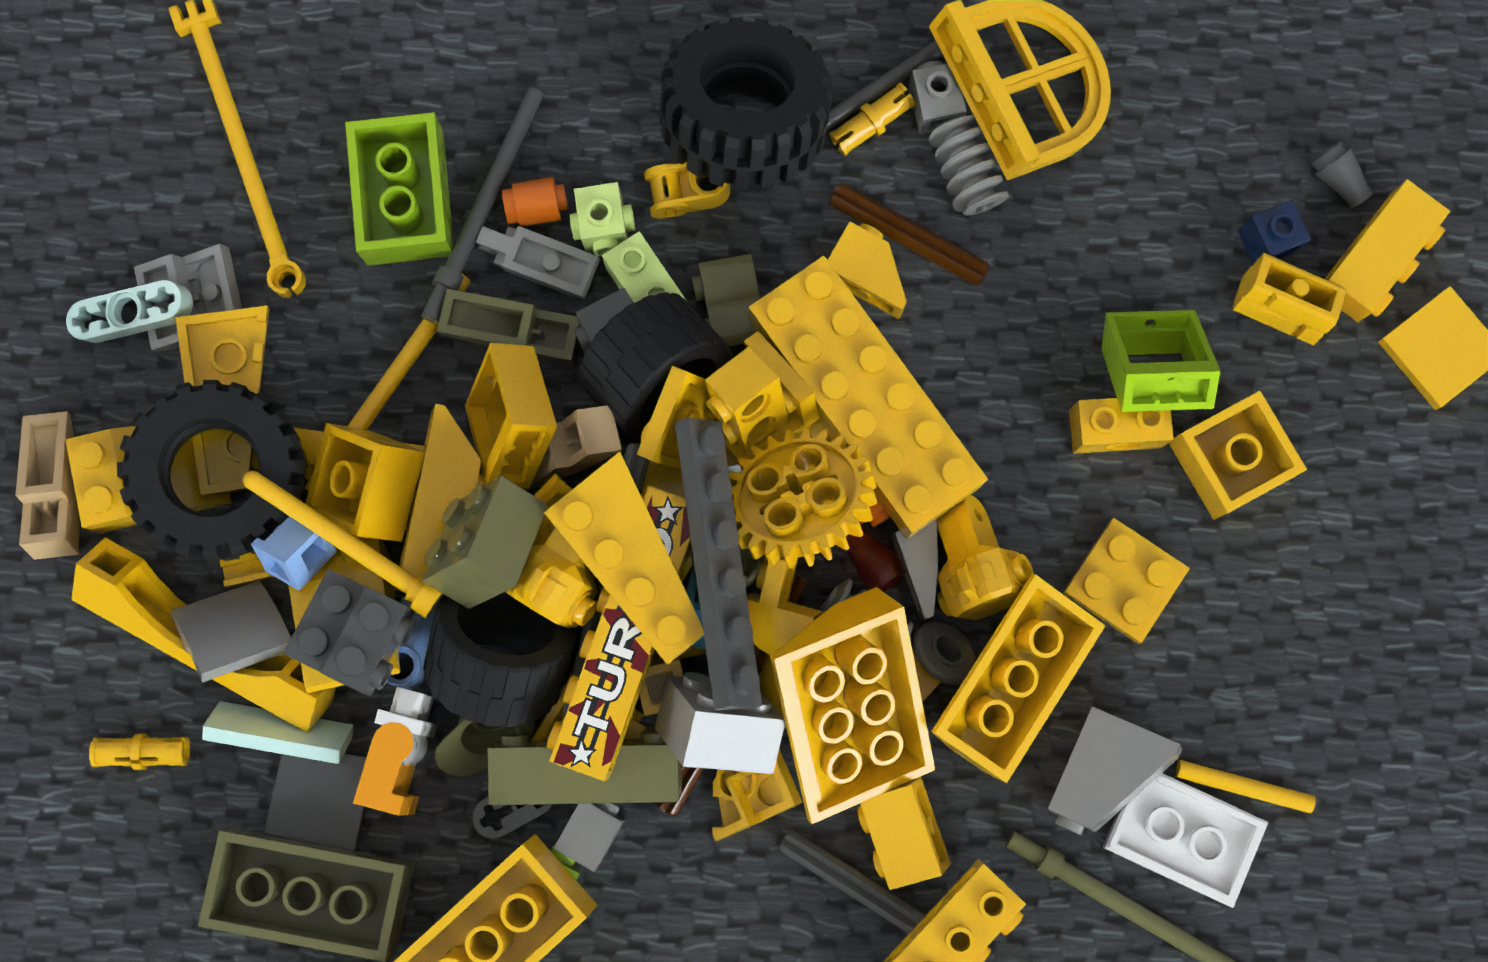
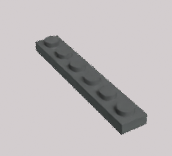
(718, 565)

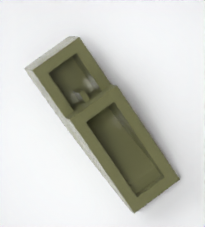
(497, 320)

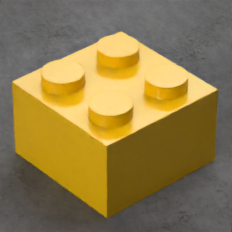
(1237, 455)
(365, 482)

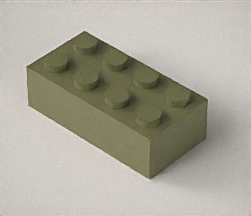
(306, 894)

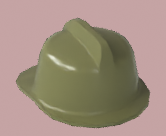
(465, 747)

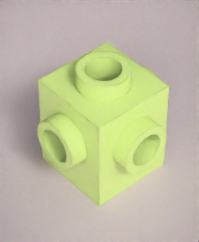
(601, 218)

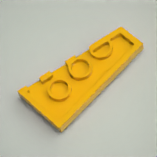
(226, 349)

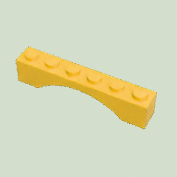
(134, 598)

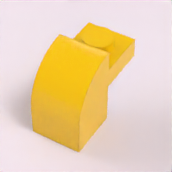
(770, 613)

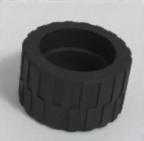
(636, 352)
(493, 685)

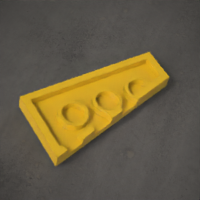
(622, 548)

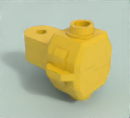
(978, 574)
(557, 583)

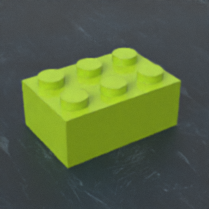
(399, 189)

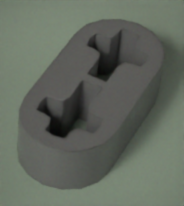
(510, 822)

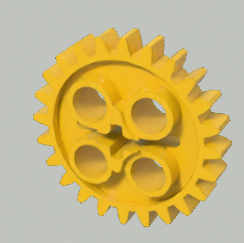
(800, 497)

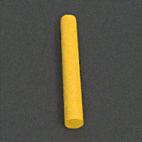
(1245, 786)

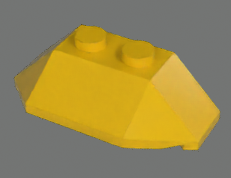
(447, 473)

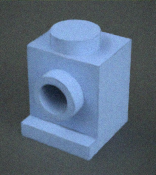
(293, 553)

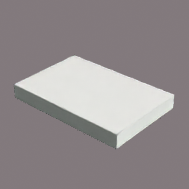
(1188, 838)

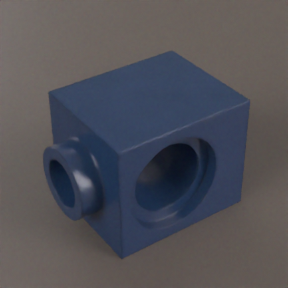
(1275, 232)

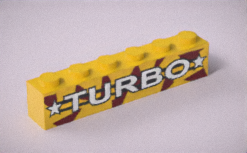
(615, 663)

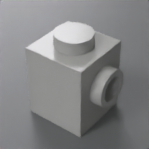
(935, 95)

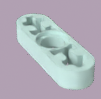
(111, 306)

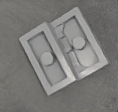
(205, 274)
(231, 630)

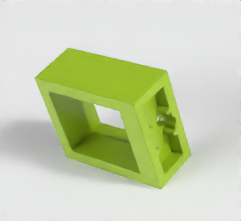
(1160, 385)

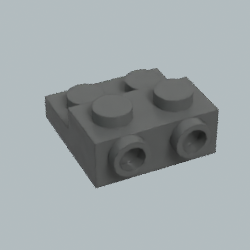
(351, 633)

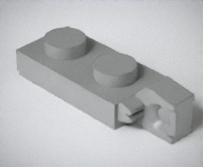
(541, 260)

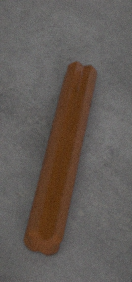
(909, 234)

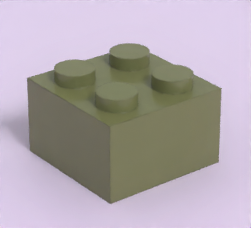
(484, 542)

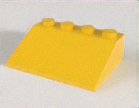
(852, 704)

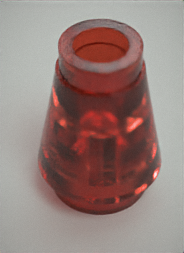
(874, 562)

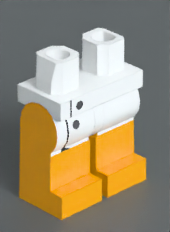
(394, 754)

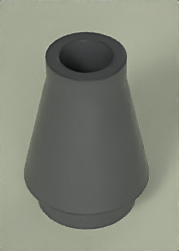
(1342, 173)

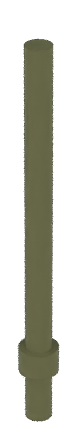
(1052, 863)

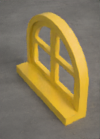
(989, 95)

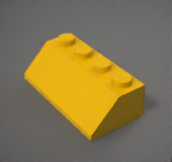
(1018, 679)

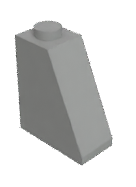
(1108, 770)

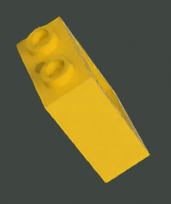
(510, 414)

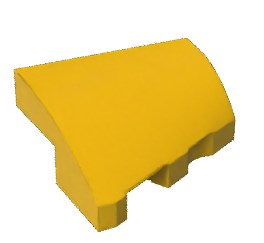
(752, 797)

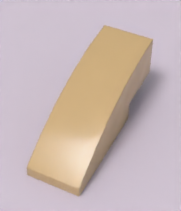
(579, 443)
(47, 488)

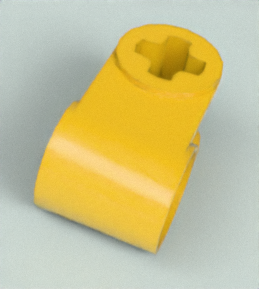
(683, 191)

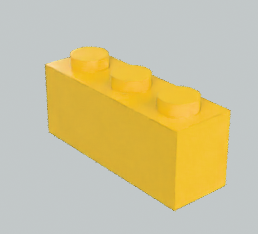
(1387, 250)

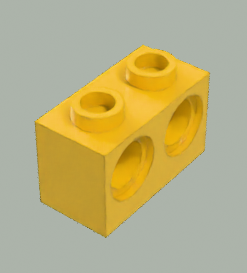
(746, 400)

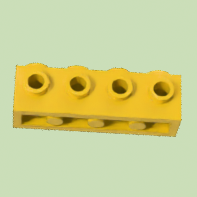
(963, 921)

